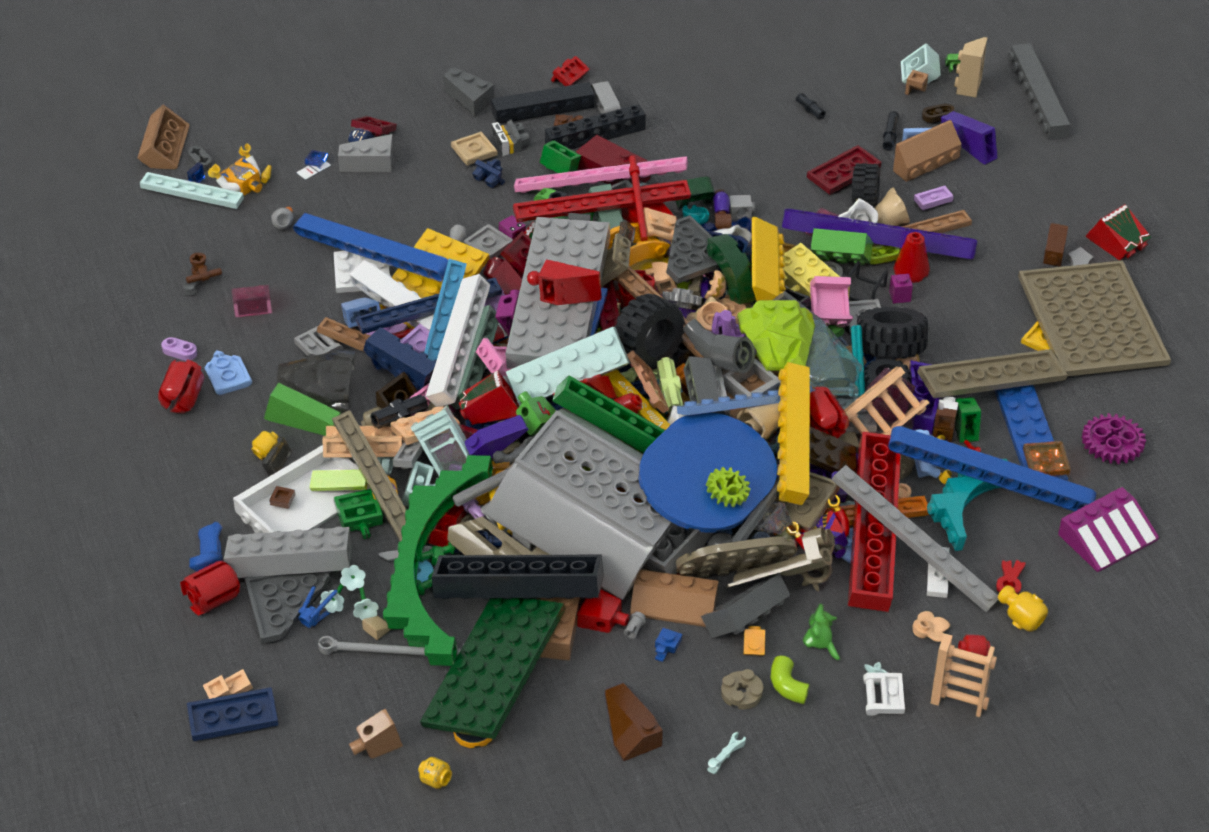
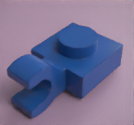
(667, 642)

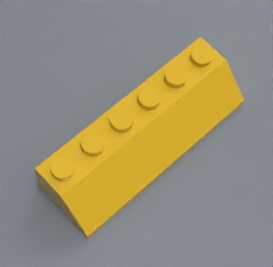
(767, 260)

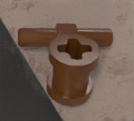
(200, 270)

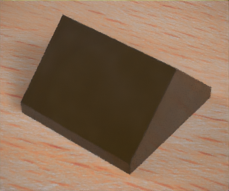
(398, 388)

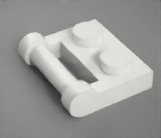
(891, 693)

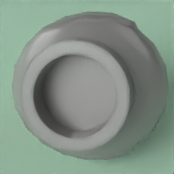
(282, 218)

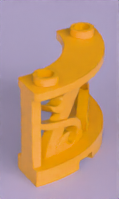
(649, 249)

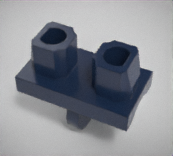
(491, 170)

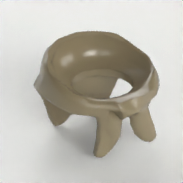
(826, 571)

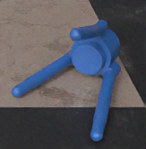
(310, 616)

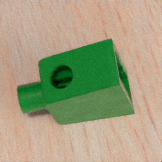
(968, 413)

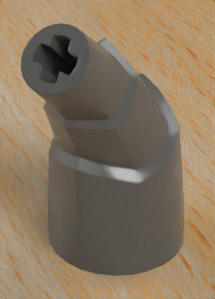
(725, 351)

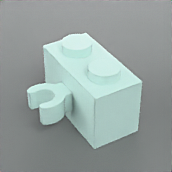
(419, 475)

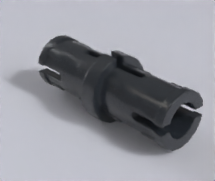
(810, 106)

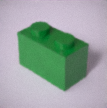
(559, 158)

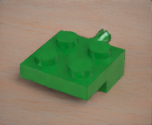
(359, 511)

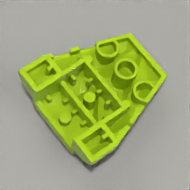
(778, 332)

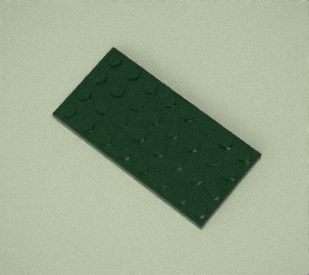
(493, 666)

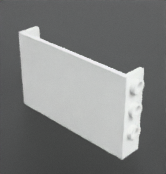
(308, 507)

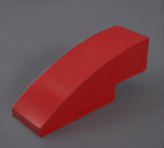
(453, 516)

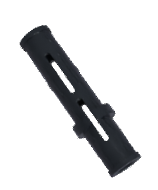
(890, 133)

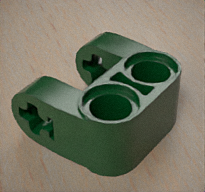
(700, 189)

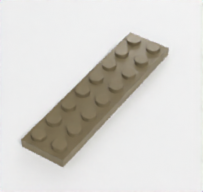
(992, 373)

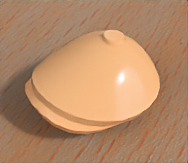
(706, 313)

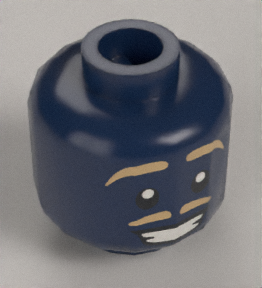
(359, 134)

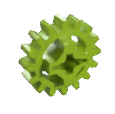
(728, 487)

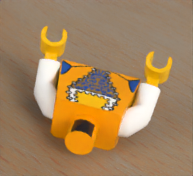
(241, 176)

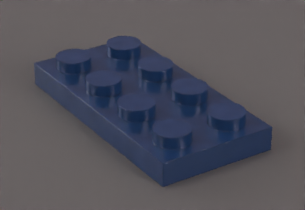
(232, 714)

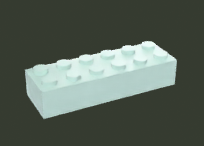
(581, 360)

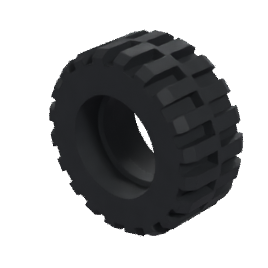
(666, 329)
(893, 332)

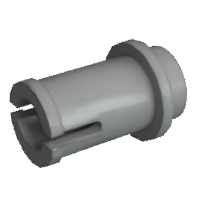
(636, 621)

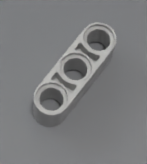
(605, 97)

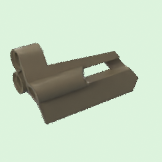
(818, 550)

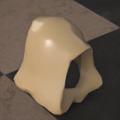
(892, 210)

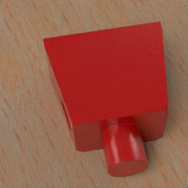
(602, 613)

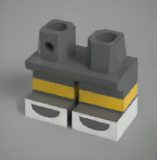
(509, 137)

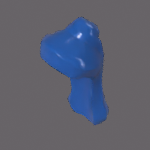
(209, 547)

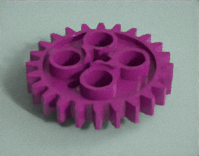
(1113, 438)

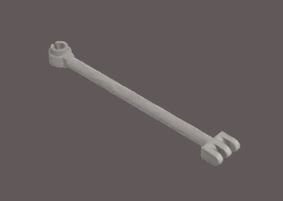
(328, 645)

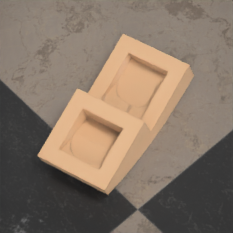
(234, 684)

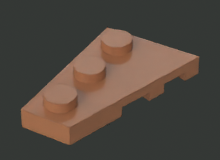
(649, 382)

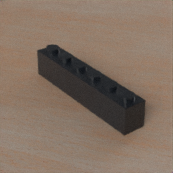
(543, 103)

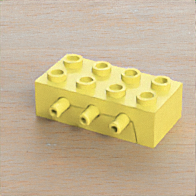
(802, 267)

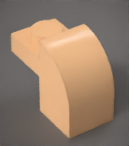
(662, 279)

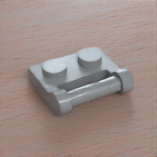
(310, 344)

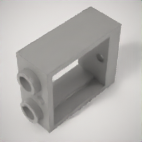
(733, 379)

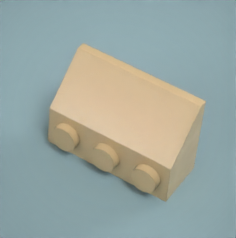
(971, 67)

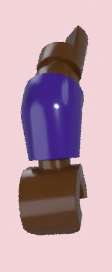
(722, 206)

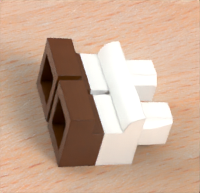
(946, 418)

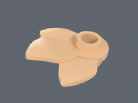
(930, 626)

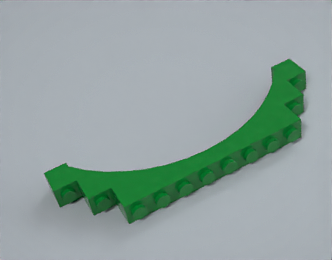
(425, 510)

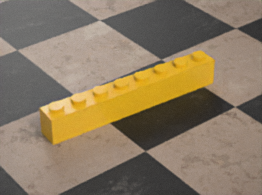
(794, 433)

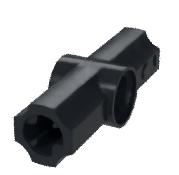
(397, 410)

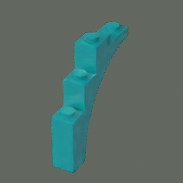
(949, 506)

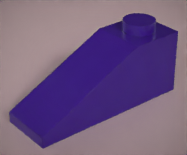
(496, 437)

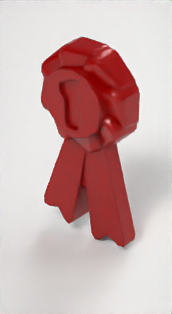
(1010, 575)

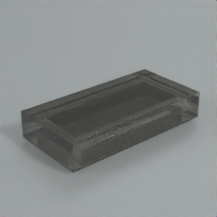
(277, 456)

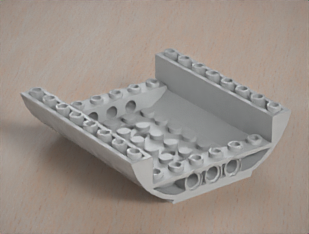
(581, 510)

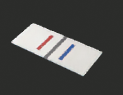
(312, 170)

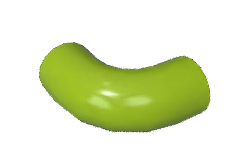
(785, 683)

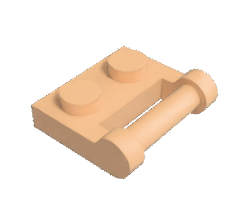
(659, 224)

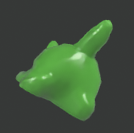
(820, 633)

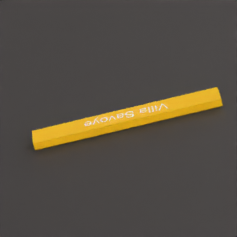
(623, 387)

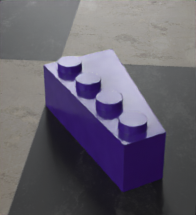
(925, 420)

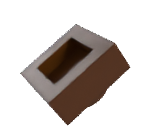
(282, 497)

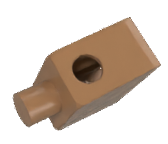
(376, 736)

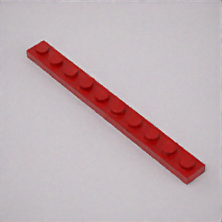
(600, 201)

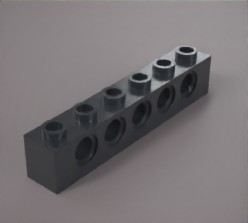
(605, 125)

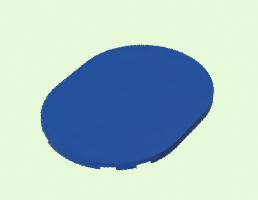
(684, 455)

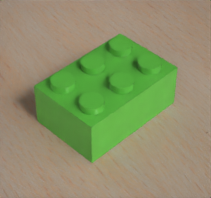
(842, 246)

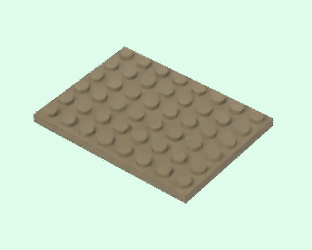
(1093, 318)

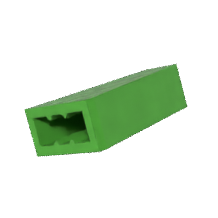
(298, 411)

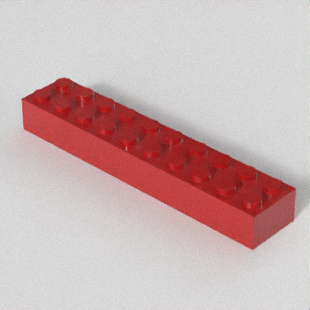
(872, 541)

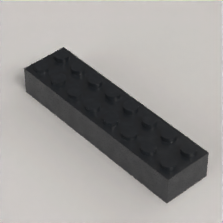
(518, 576)

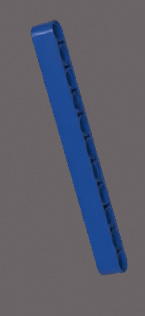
(371, 246)
(990, 469)

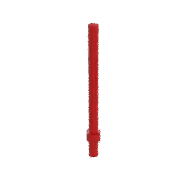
(634, 172)

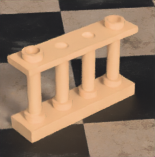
(879, 389)
(382, 441)
(943, 677)

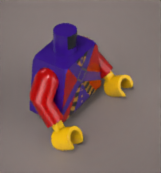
(836, 522)

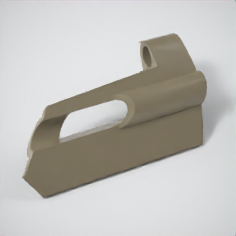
(470, 542)

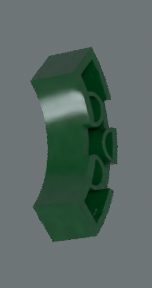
(734, 267)

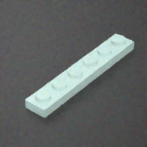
(192, 190)

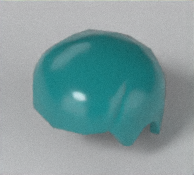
(700, 214)

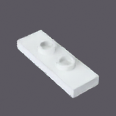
(936, 583)

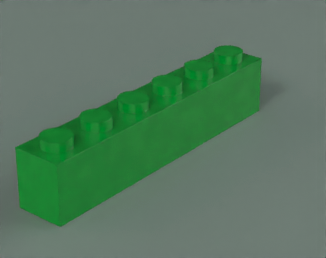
(606, 413)

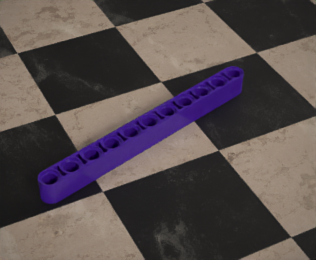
(880, 233)

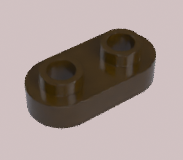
(934, 113)

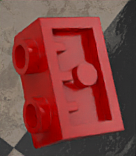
(570, 72)

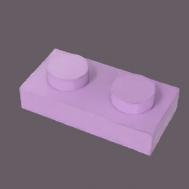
(933, 197)

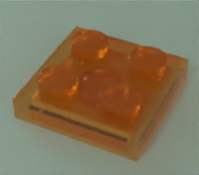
(1047, 458)

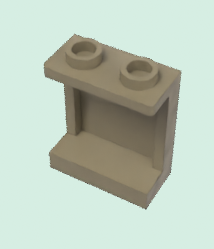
(617, 259)

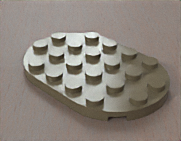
(735, 556)

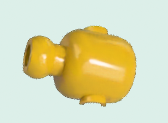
(1024, 609)

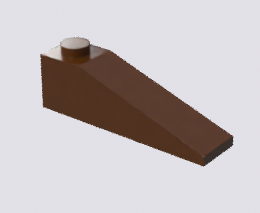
(631, 723)

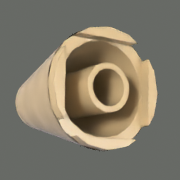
(761, 418)

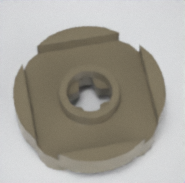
(742, 679)

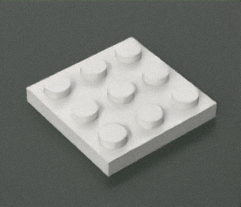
(345, 264)

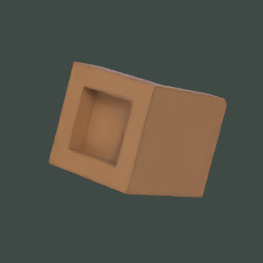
(916, 80)

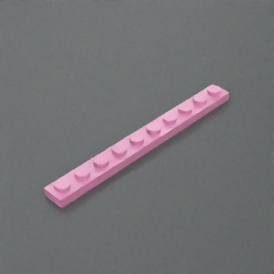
(595, 175)

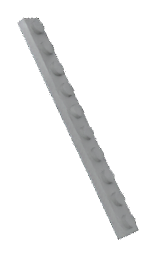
(915, 538)

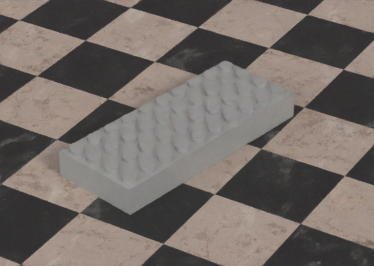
(546, 327)

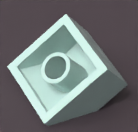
(921, 60)

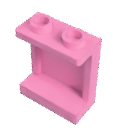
(831, 299)
(493, 356)

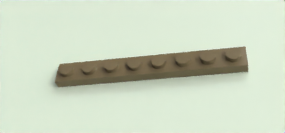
(371, 470)

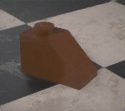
(1055, 244)

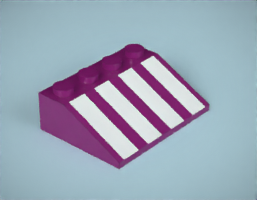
(1108, 529)

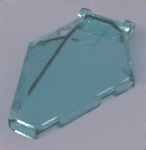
(832, 362)

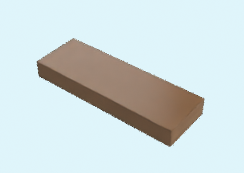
(342, 333)

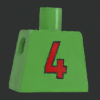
(534, 411)

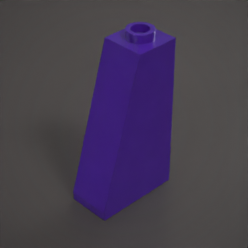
(974, 136)

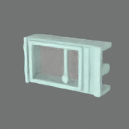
(442, 440)

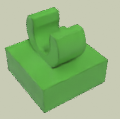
(952, 60)

